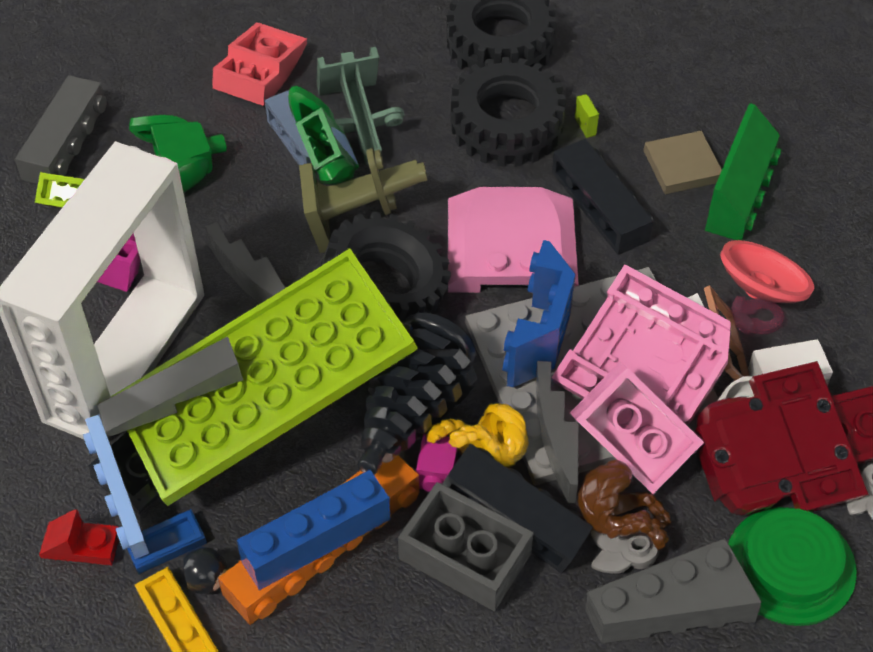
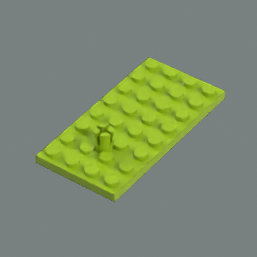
(293, 360)

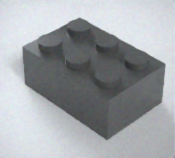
(465, 545)

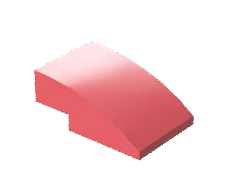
(258, 63)

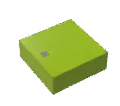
(586, 115)

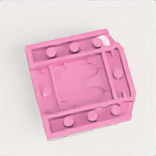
(498, 231)
(657, 335)

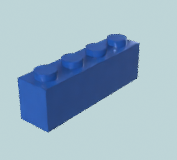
(314, 529)

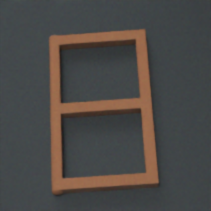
(715, 303)

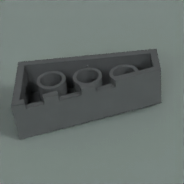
(675, 595)

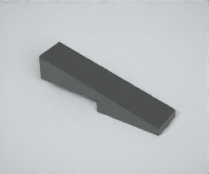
(156, 395)

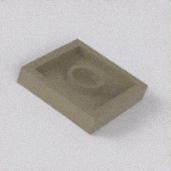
(682, 162)

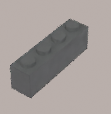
(61, 129)

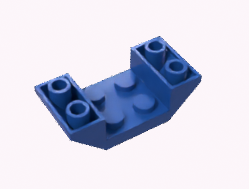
(532, 341)

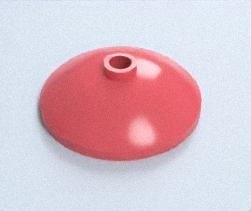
(766, 273)

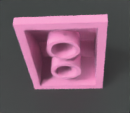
(636, 427)

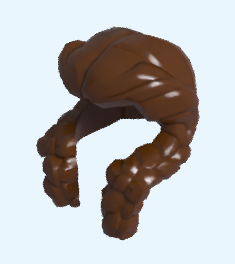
(602, 501)

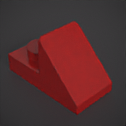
(77, 541)

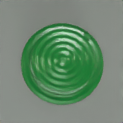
(795, 565)

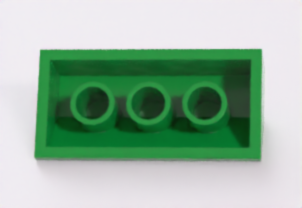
(744, 176)

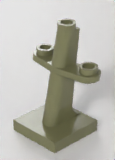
(326, 202)

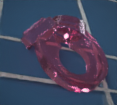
(748, 325)

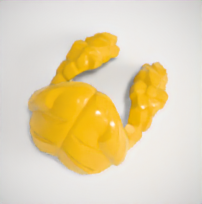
(499, 432)

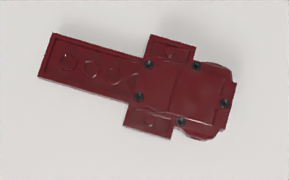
(787, 443)

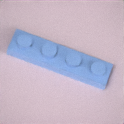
(118, 501)

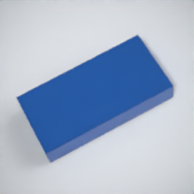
(169, 541)

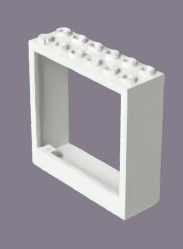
(44, 292)

